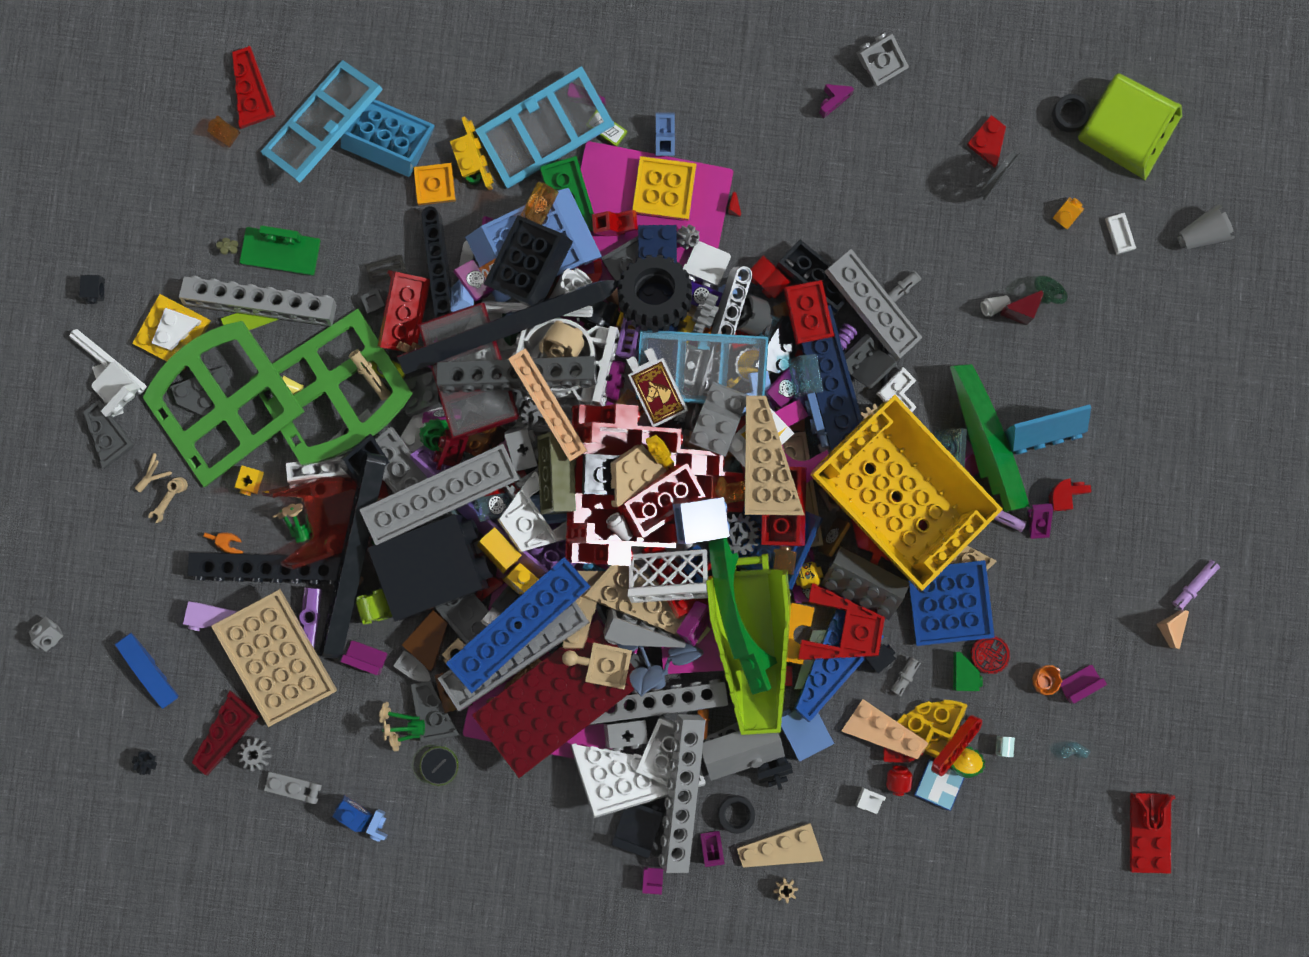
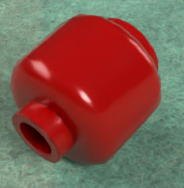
(899, 780)

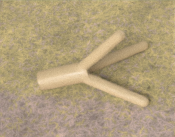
(148, 477)

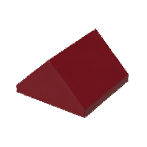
(1023, 309)

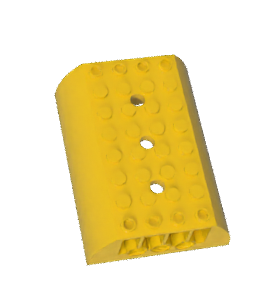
(930, 488)

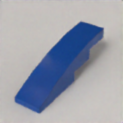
(146, 670)

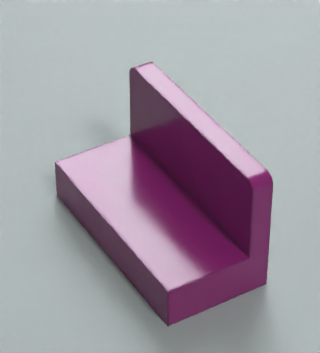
(365, 657)
(1082, 684)

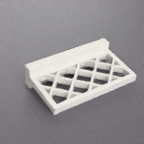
(668, 592)

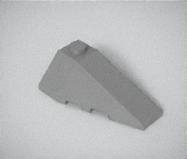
(630, 631)

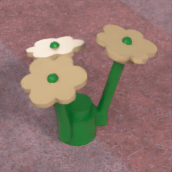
(299, 531)
(415, 727)

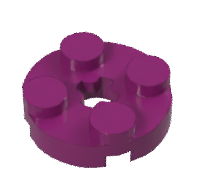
(616, 380)

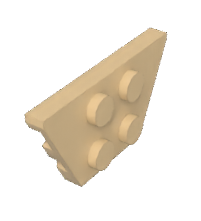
(633, 473)

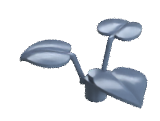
(654, 677)

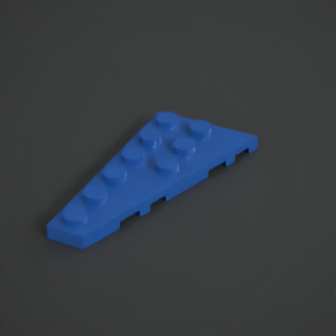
(826, 674)

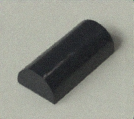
(806, 266)

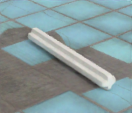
(100, 355)

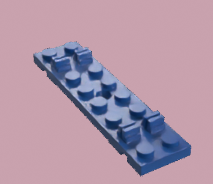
(535, 611)

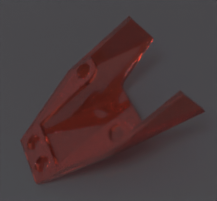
(328, 511)

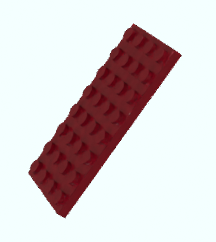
(547, 707)

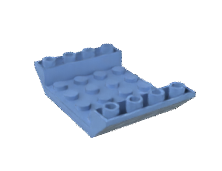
(562, 217)

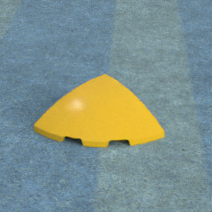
(935, 723)

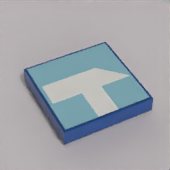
(939, 789)

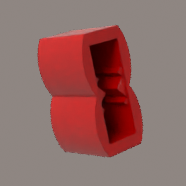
(769, 277)

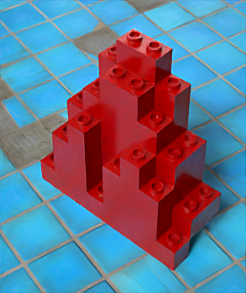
(613, 432)

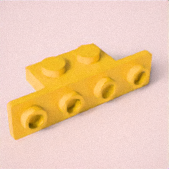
(468, 154)

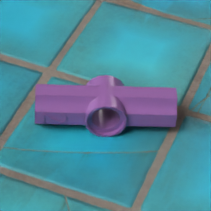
(311, 603)

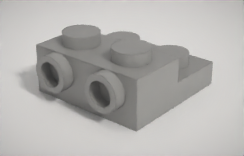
(882, 58)

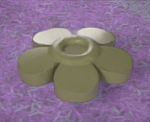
(227, 246)

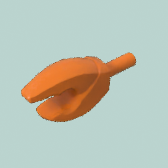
(223, 540)

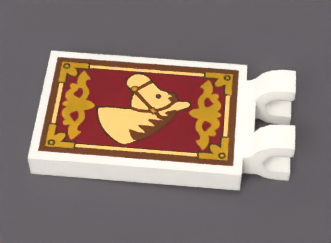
(656, 389)

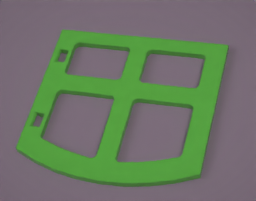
(329, 382)
(225, 408)

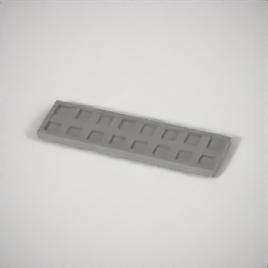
(556, 632)

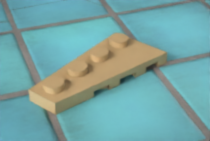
(578, 639)
(787, 847)

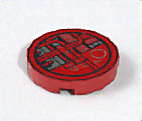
(990, 655)

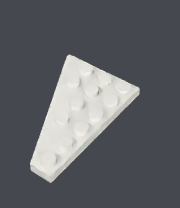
(613, 781)

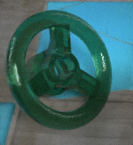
(1049, 291)

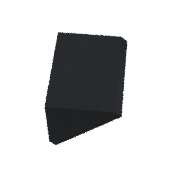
(352, 460)

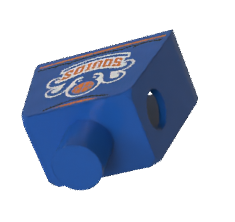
(352, 815)

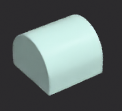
(1005, 746)

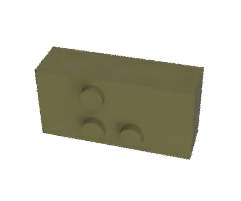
(555, 477)

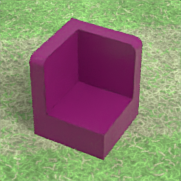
(652, 880)

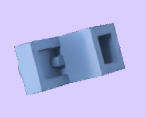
(665, 134)

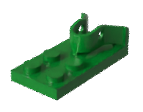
(568, 175)

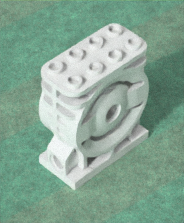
(605, 339)

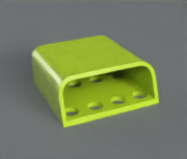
(1130, 125)

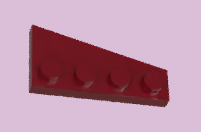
(232, 722)

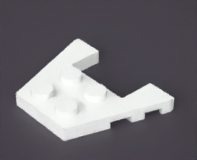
(524, 521)

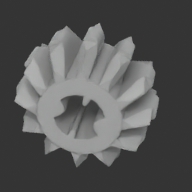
(247, 756)

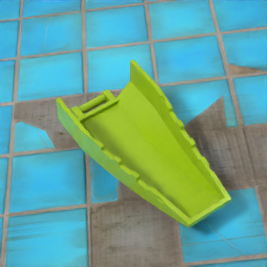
(765, 611)

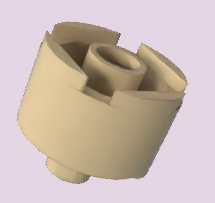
(562, 341)

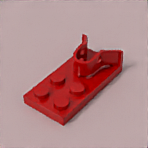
(403, 310)
(1150, 832)

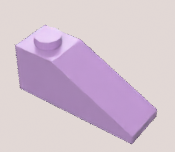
(204, 615)

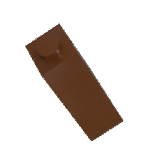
(428, 640)

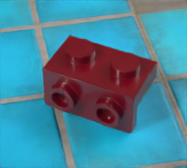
(449, 451)

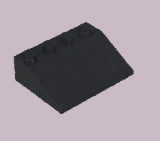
(528, 261)

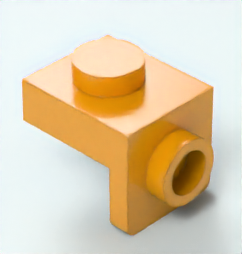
(1069, 212)

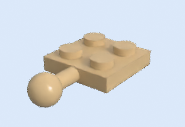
(606, 665)

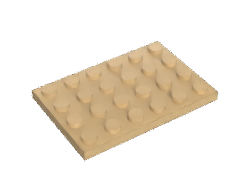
(274, 658)

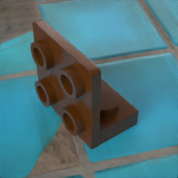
(485, 440)

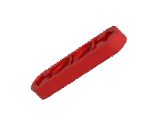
(956, 745)

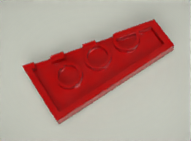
(251, 92)
(679, 607)

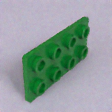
(280, 250)

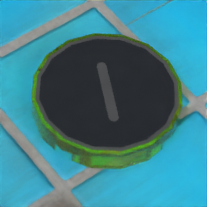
(439, 765)

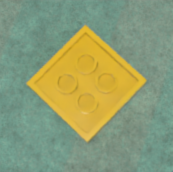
(664, 188)
(147, 331)

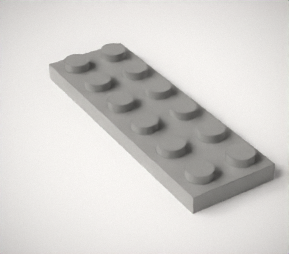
(873, 304)

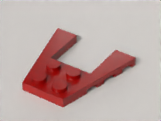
(860, 630)

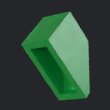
(965, 674)

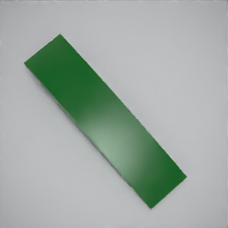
(989, 439)

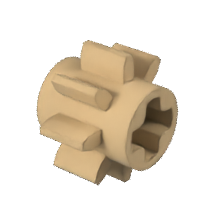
(781, 886)

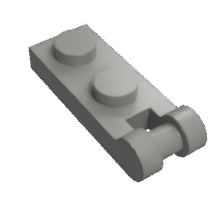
(292, 787)

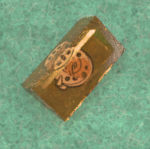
(539, 203)

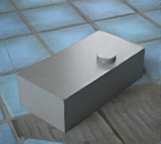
(740, 752)

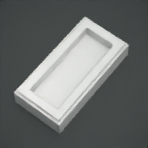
(1120, 233)

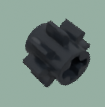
(144, 762)

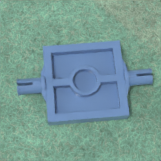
(816, 422)

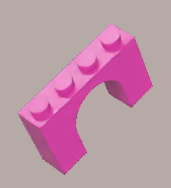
(791, 415)

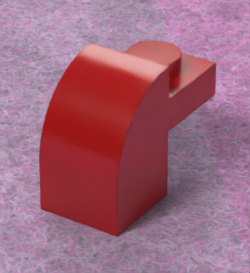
(614, 224)
(1062, 492)

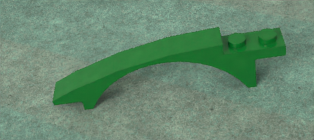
(742, 646)

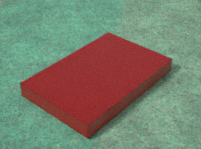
(809, 312)

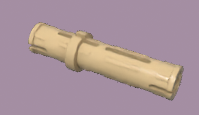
(357, 358)

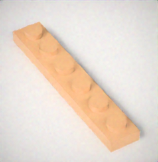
(547, 404)

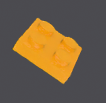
(434, 184)

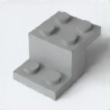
(718, 419)

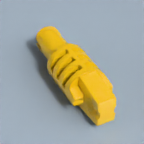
(659, 452)

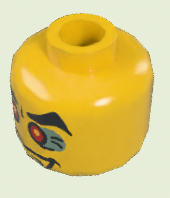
(809, 574)

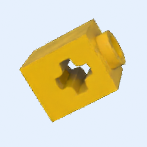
(250, 474)

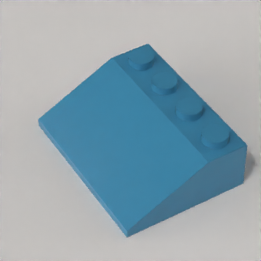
(388, 137)
(1048, 429)

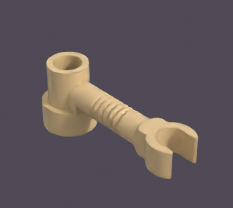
(181, 486)

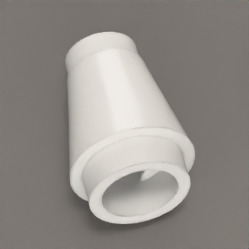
(993, 305)
(619, 526)

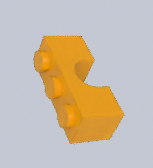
(799, 616)

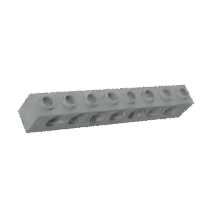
(193, 285)
(718, 699)
(680, 860)

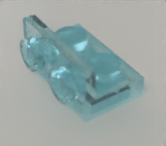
(805, 375)

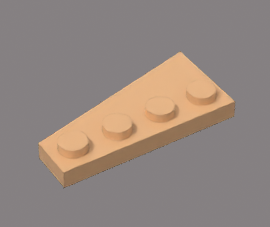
(878, 728)

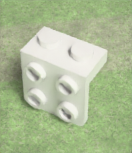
(707, 265)
(115, 388)

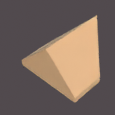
(1173, 628)

